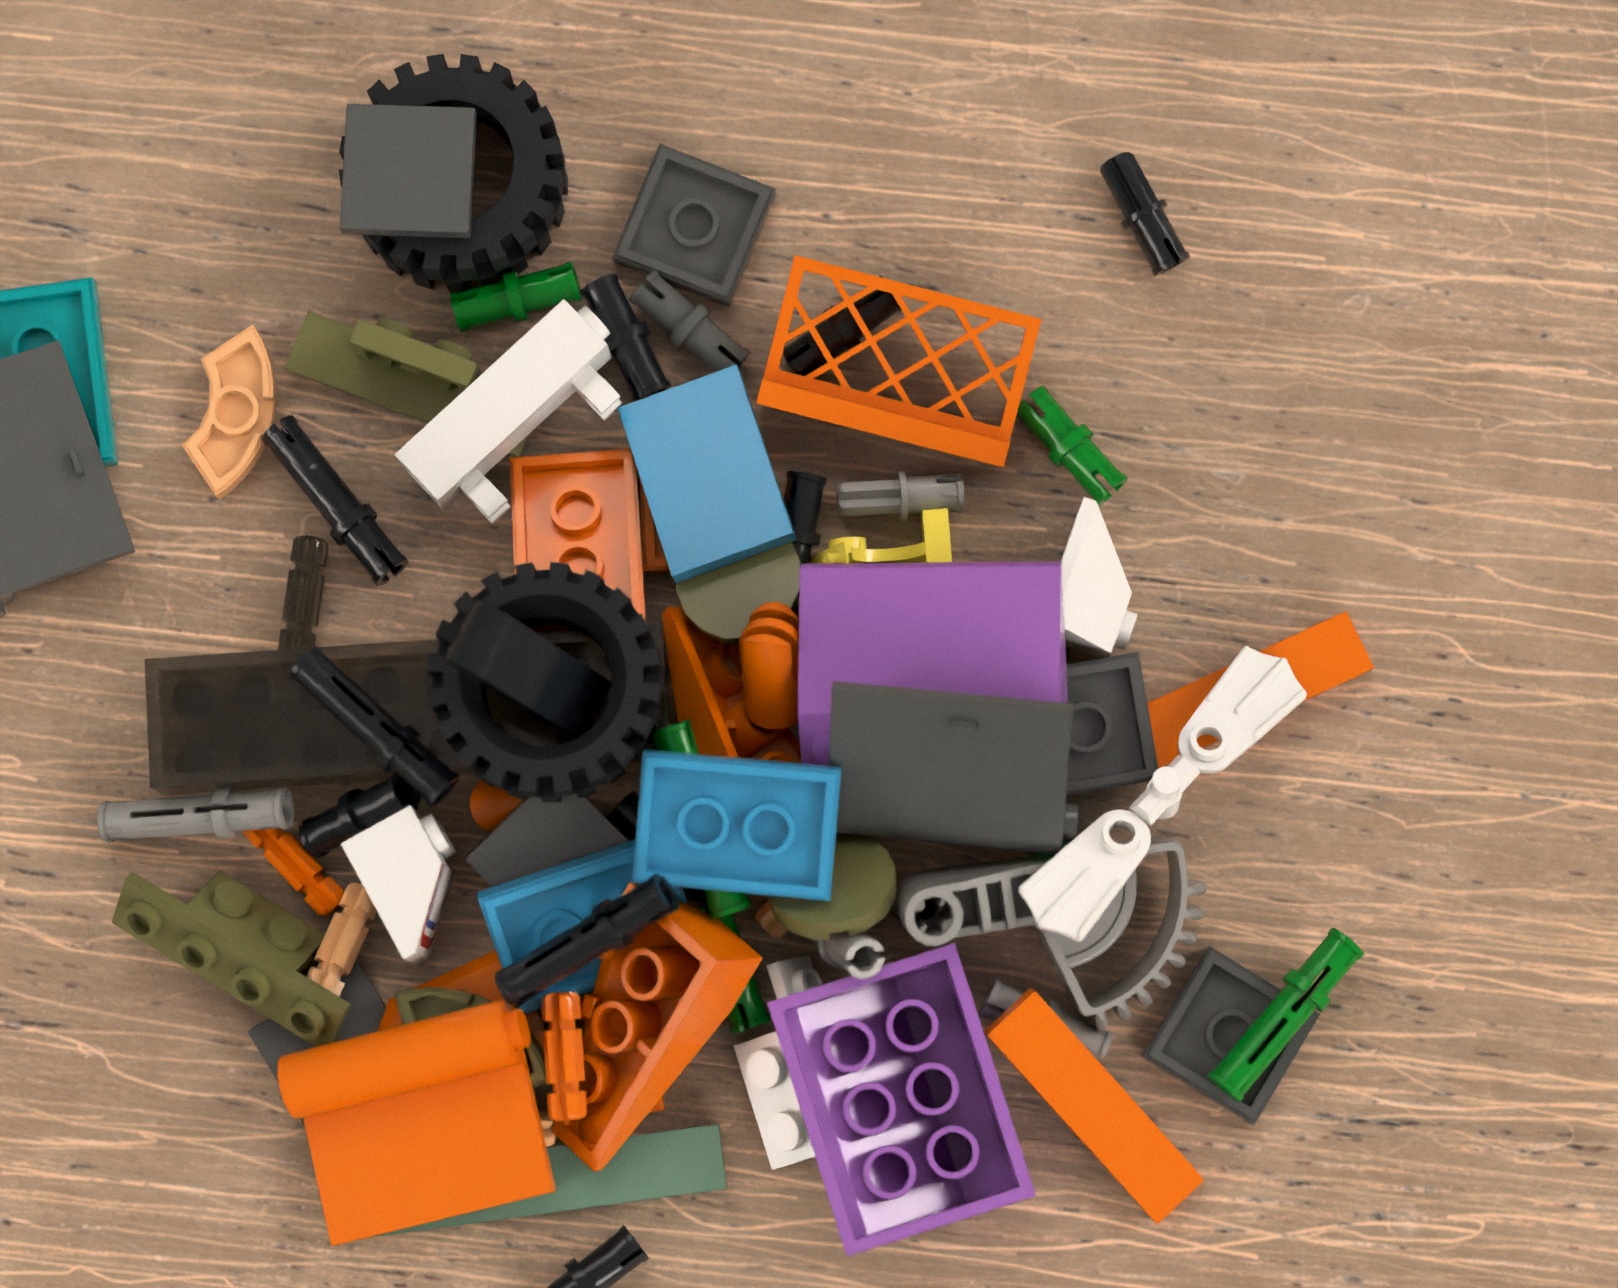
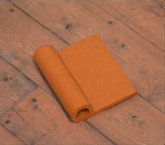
(420, 1120)

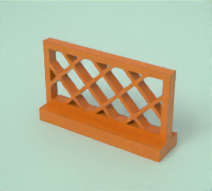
(884, 415)

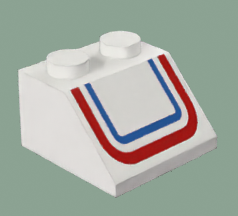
(406, 877)

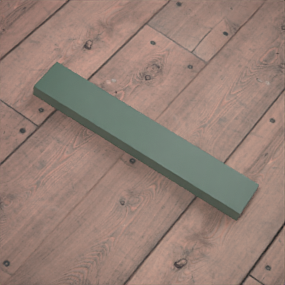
(640, 1170)

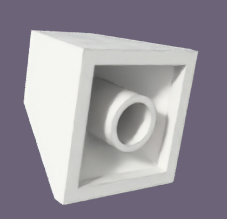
(1094, 588)

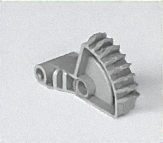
(987, 899)

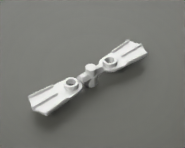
(1091, 869)

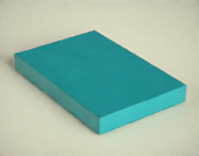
(72, 315)

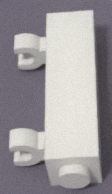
(507, 405)

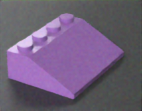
(927, 629)
(901, 1100)

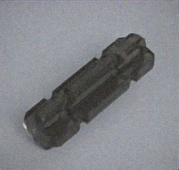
(303, 592)

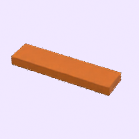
(1317, 656)
(1093, 1105)

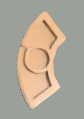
(238, 411)

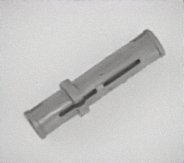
(219, 813)

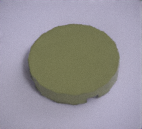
(726, 597)
(860, 893)

